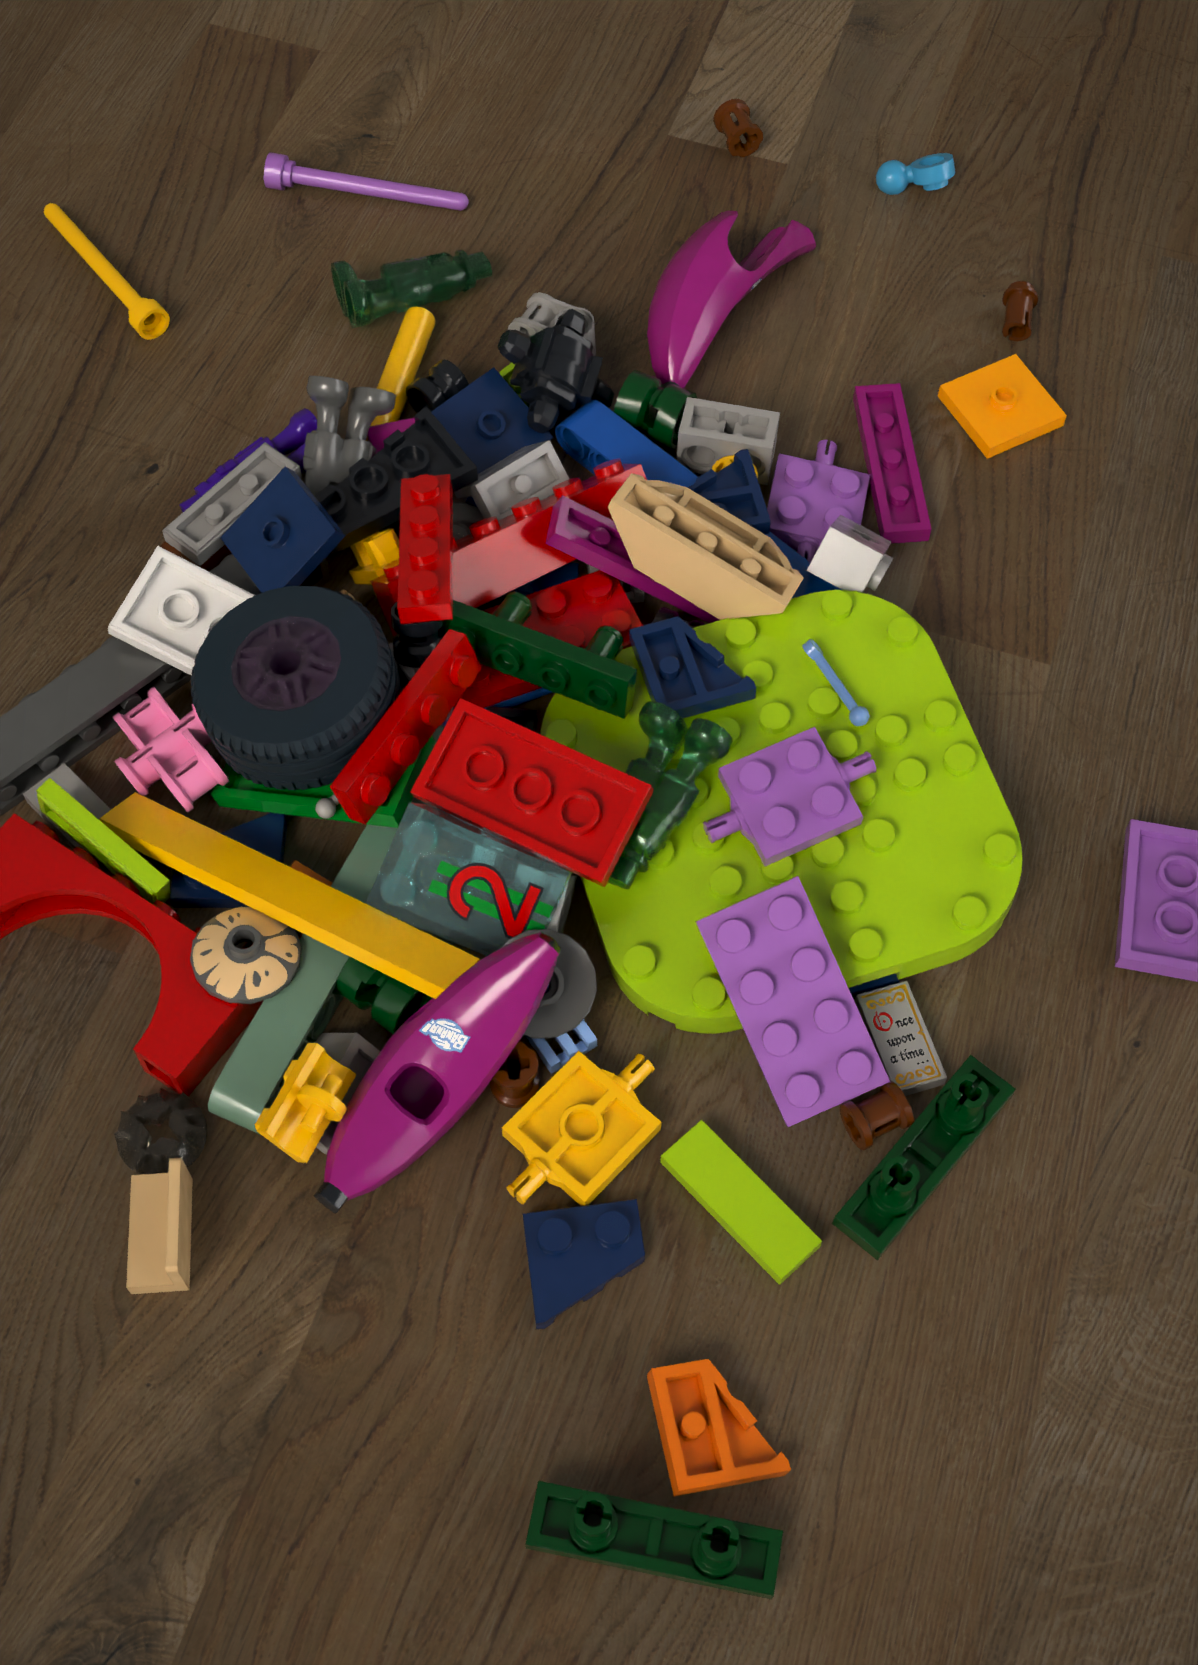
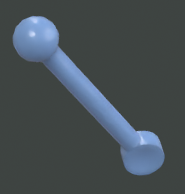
(858, 714)

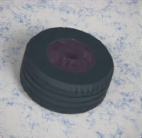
(293, 685)

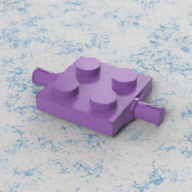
(811, 496)
(789, 796)

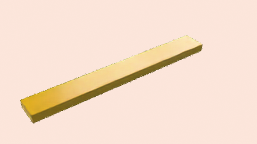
(289, 896)

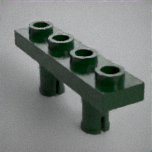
(542, 660)
(923, 1157)
(655, 1539)

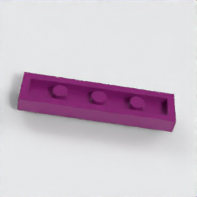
(891, 463)
(598, 543)

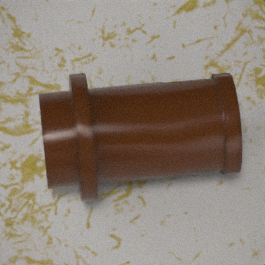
(1019, 303)

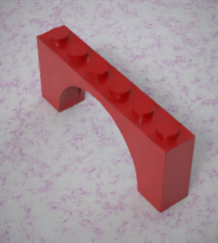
(50, 880)

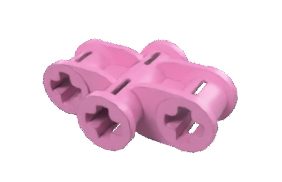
(168, 751)

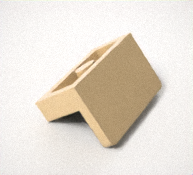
(160, 1231)

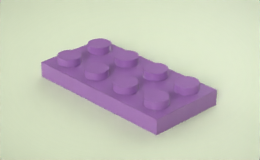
(792, 1001)

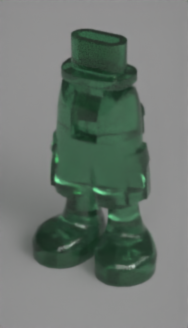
(406, 284)
(674, 789)

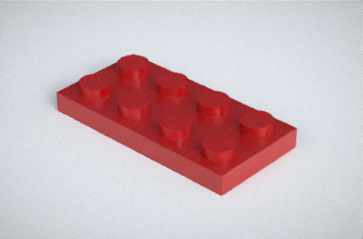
(567, 613)
(532, 792)

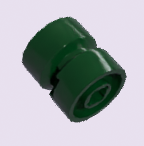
(652, 408)
(389, 998)

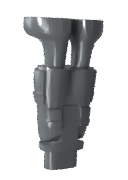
(326, 453)

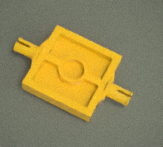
(581, 1129)

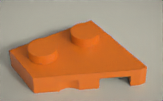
(707, 1431)

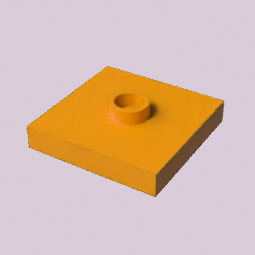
(1001, 406)

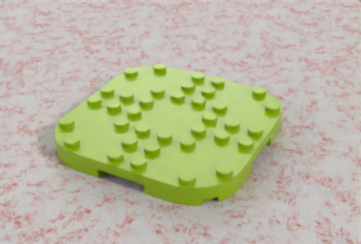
(893, 895)

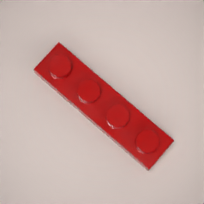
(425, 549)
(406, 727)

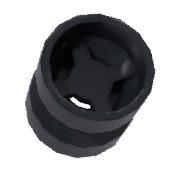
(440, 385)
(414, 640)

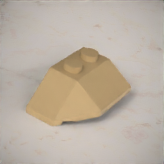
(701, 550)

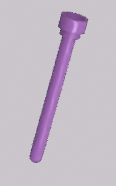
(282, 173)

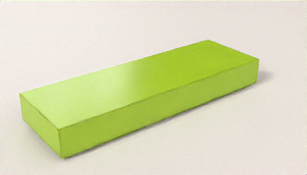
(101, 841)
(740, 1202)

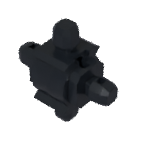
(555, 370)

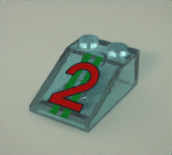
(464, 882)

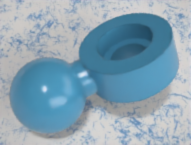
(929, 171)

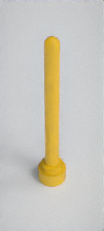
(145, 314)

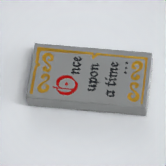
(901, 1038)

